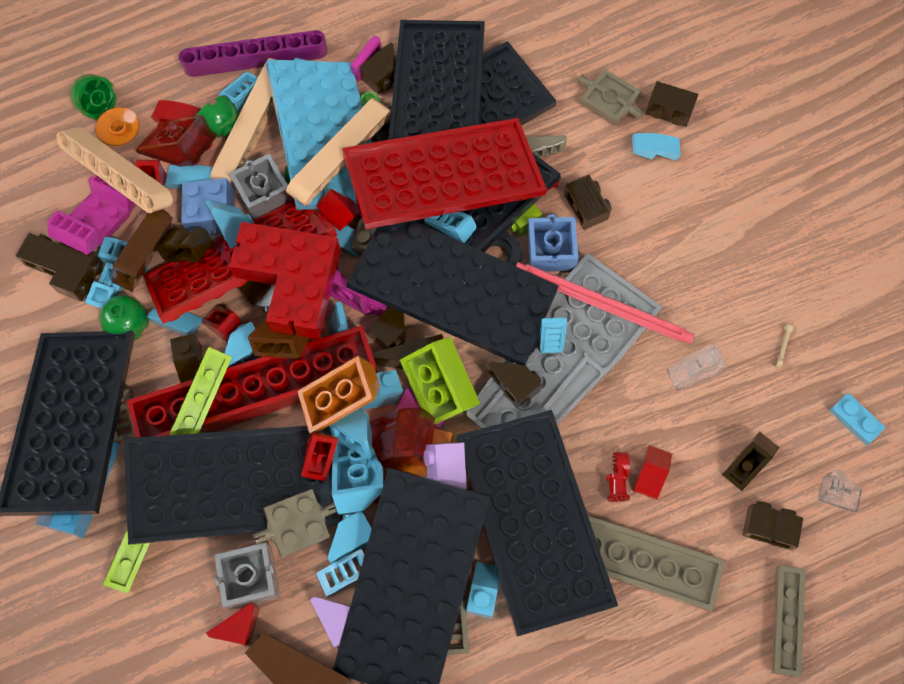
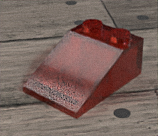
(179, 141)
(402, 437)

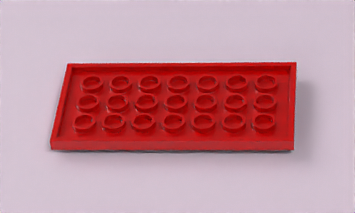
(442, 172)
(188, 285)

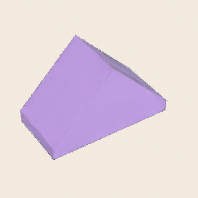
(333, 618)

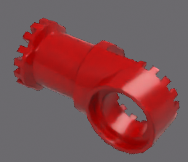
(618, 479)

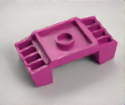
(93, 219)
(353, 299)

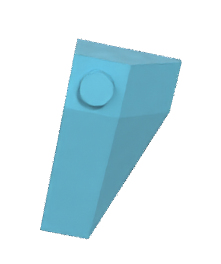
(355, 480)

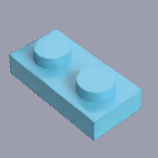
(857, 419)

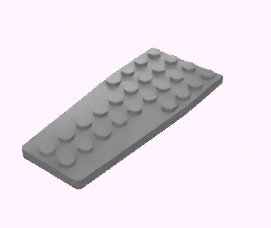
(591, 349)

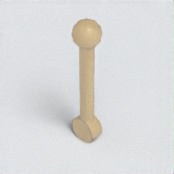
(788, 328)

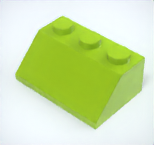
(440, 380)

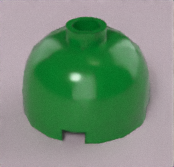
(92, 95)
(220, 116)
(124, 314)

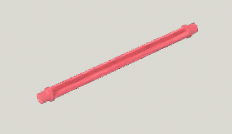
(613, 306)

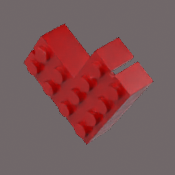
(299, 267)

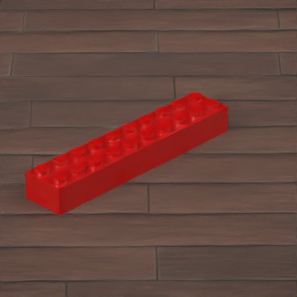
(252, 386)

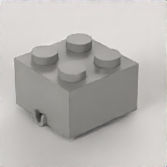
(260, 186)
(246, 576)

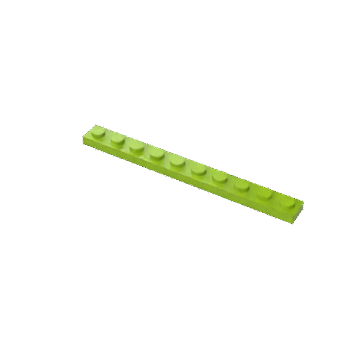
(187, 422)

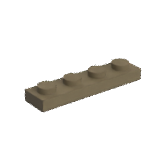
(788, 621)

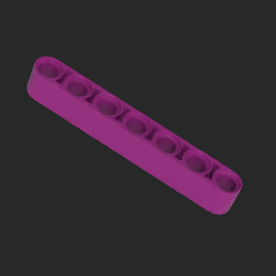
(252, 53)

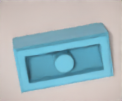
(184, 325)

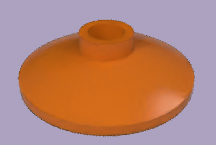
(114, 120)

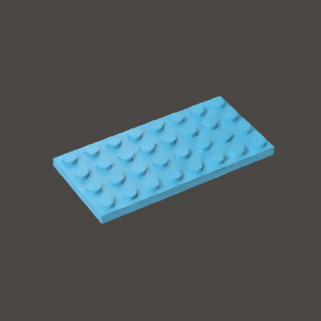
(311, 107)

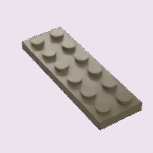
(658, 565)

